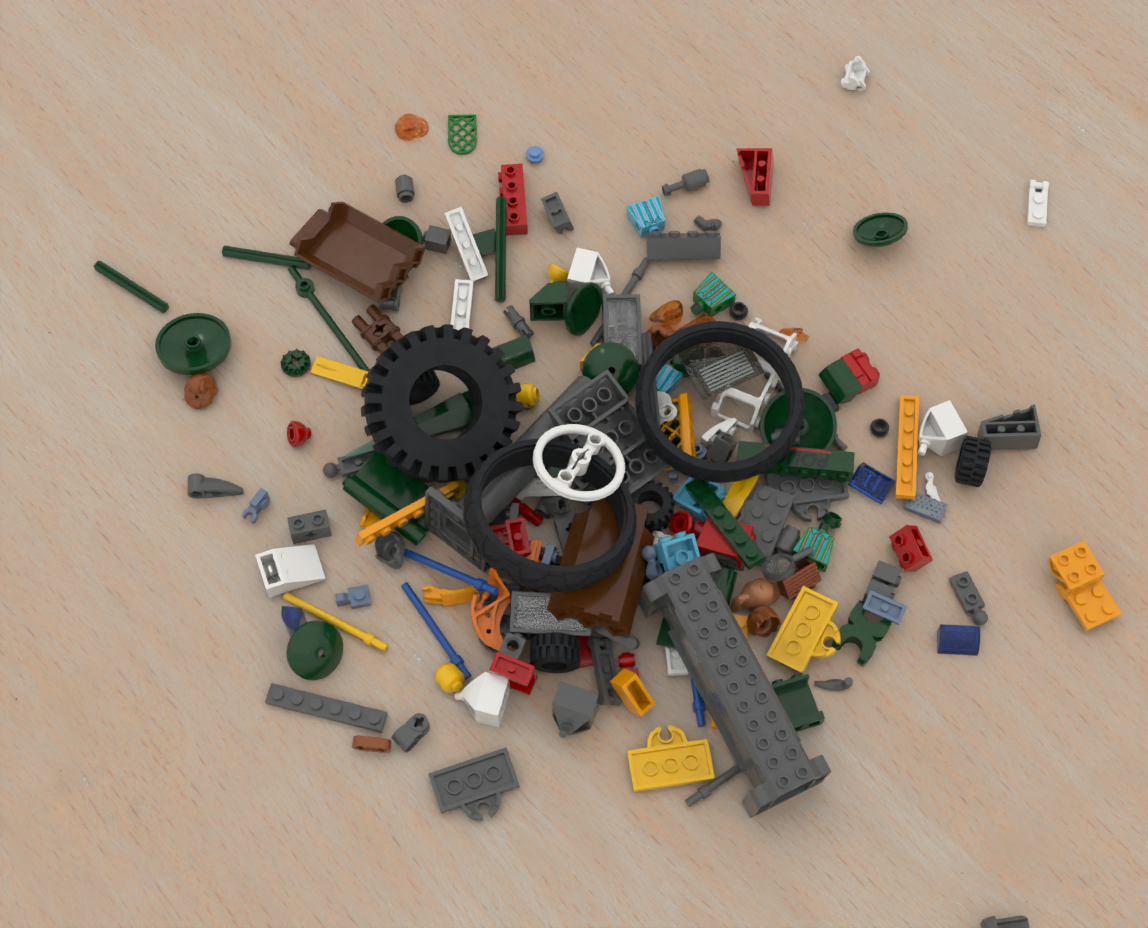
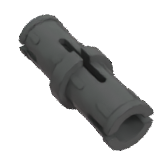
(518, 322)

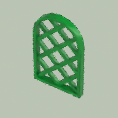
(450, 117)

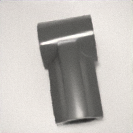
(551, 505)

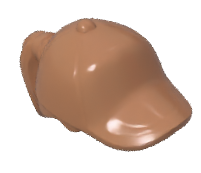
(755, 594)

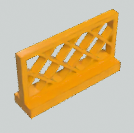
(686, 425)

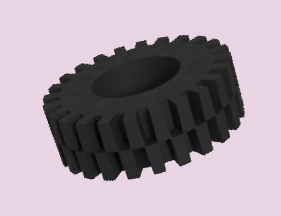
(390, 415)

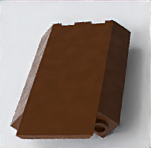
(357, 250)
(615, 598)

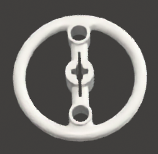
(563, 482)

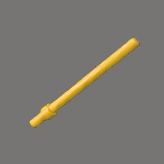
(368, 638)

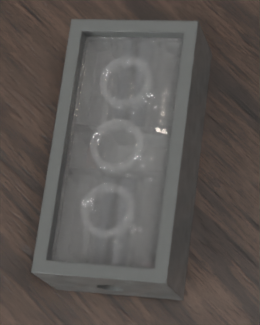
(623, 323)
(531, 615)

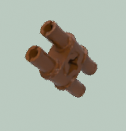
(378, 332)

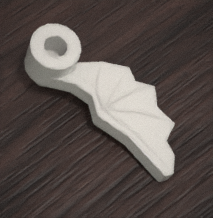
(930, 488)

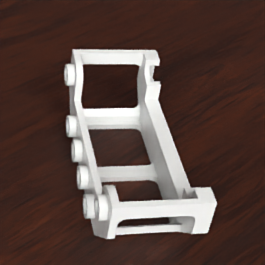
(756, 402)

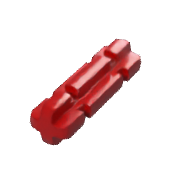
(528, 513)

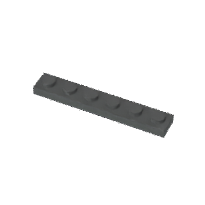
(326, 708)

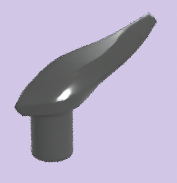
(835, 684)

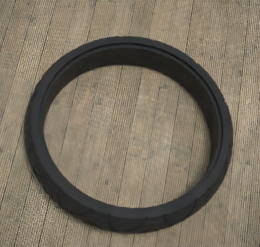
(729, 333)
(529, 572)

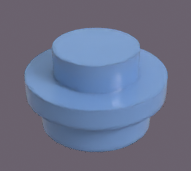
(535, 154)

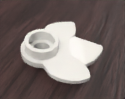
(665, 405)

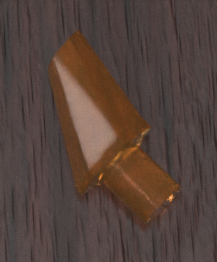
(800, 335)

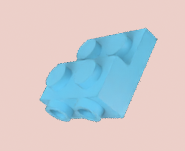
(685, 501)
(676, 550)

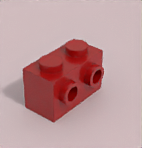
(910, 548)

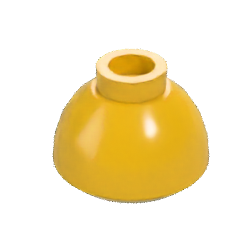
(557, 274)

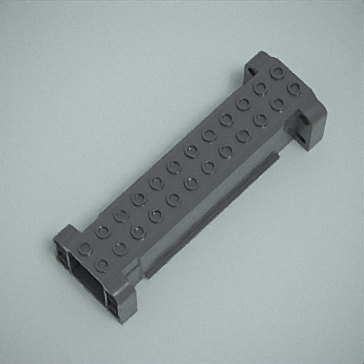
(732, 683)

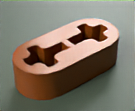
(371, 744)

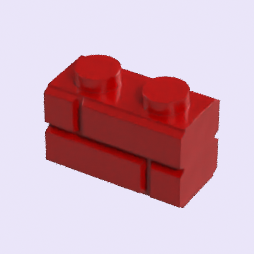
(862, 369)

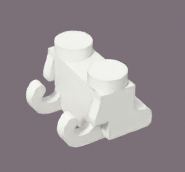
(855, 74)

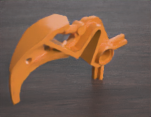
(496, 608)

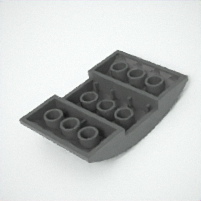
(607, 408)

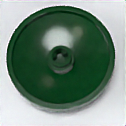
(193, 343)
(818, 422)

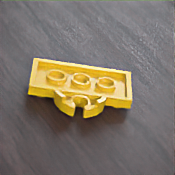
(806, 631)
(670, 761)

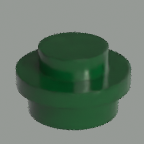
(833, 520)

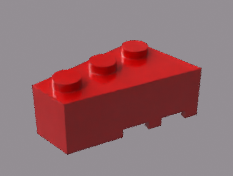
(757, 173)

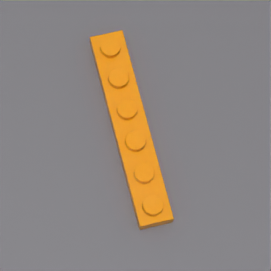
(907, 447)
(400, 517)

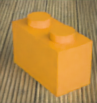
(632, 692)

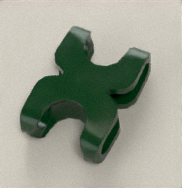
(862, 633)

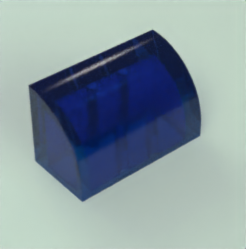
(872, 483)
(293, 618)
(958, 640)

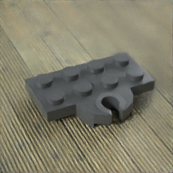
(809, 493)
(767, 514)
(475, 784)

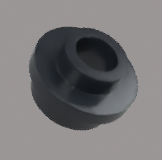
(741, 307)
(879, 423)

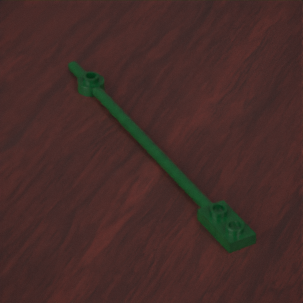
(309, 292)

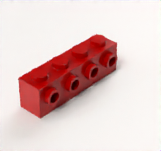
(513, 189)

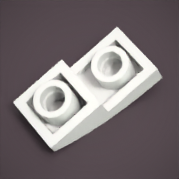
(727, 427)

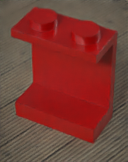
(712, 541)
(520, 674)

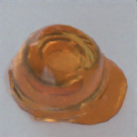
(411, 127)
(668, 313)

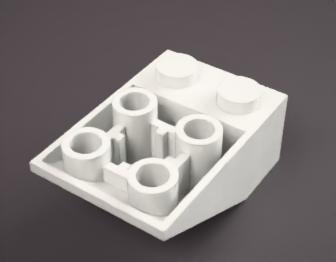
(289, 568)

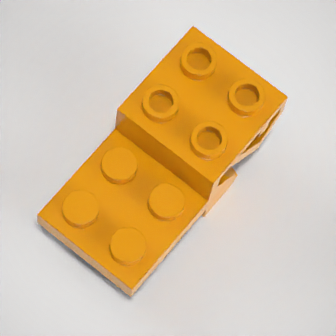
(1082, 586)

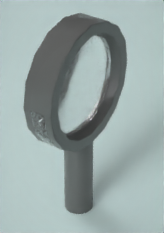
(782, 566)

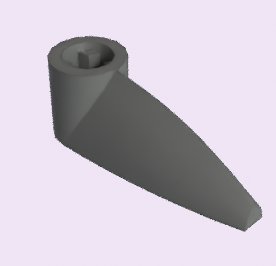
(205, 487)

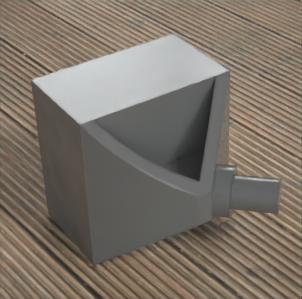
(574, 709)

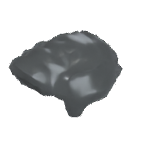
(390, 549)

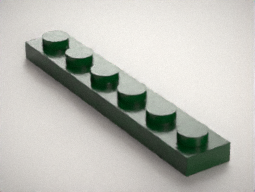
(725, 523)

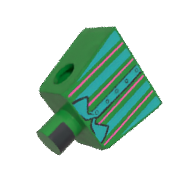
(712, 296)
(820, 542)

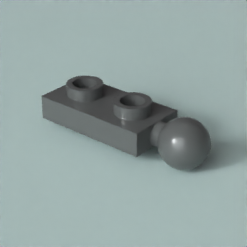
(346, 466)
(969, 597)

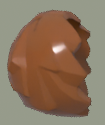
(763, 621)

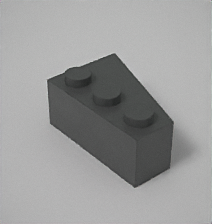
(1012, 431)

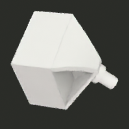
(588, 267)
(941, 430)
(486, 698)

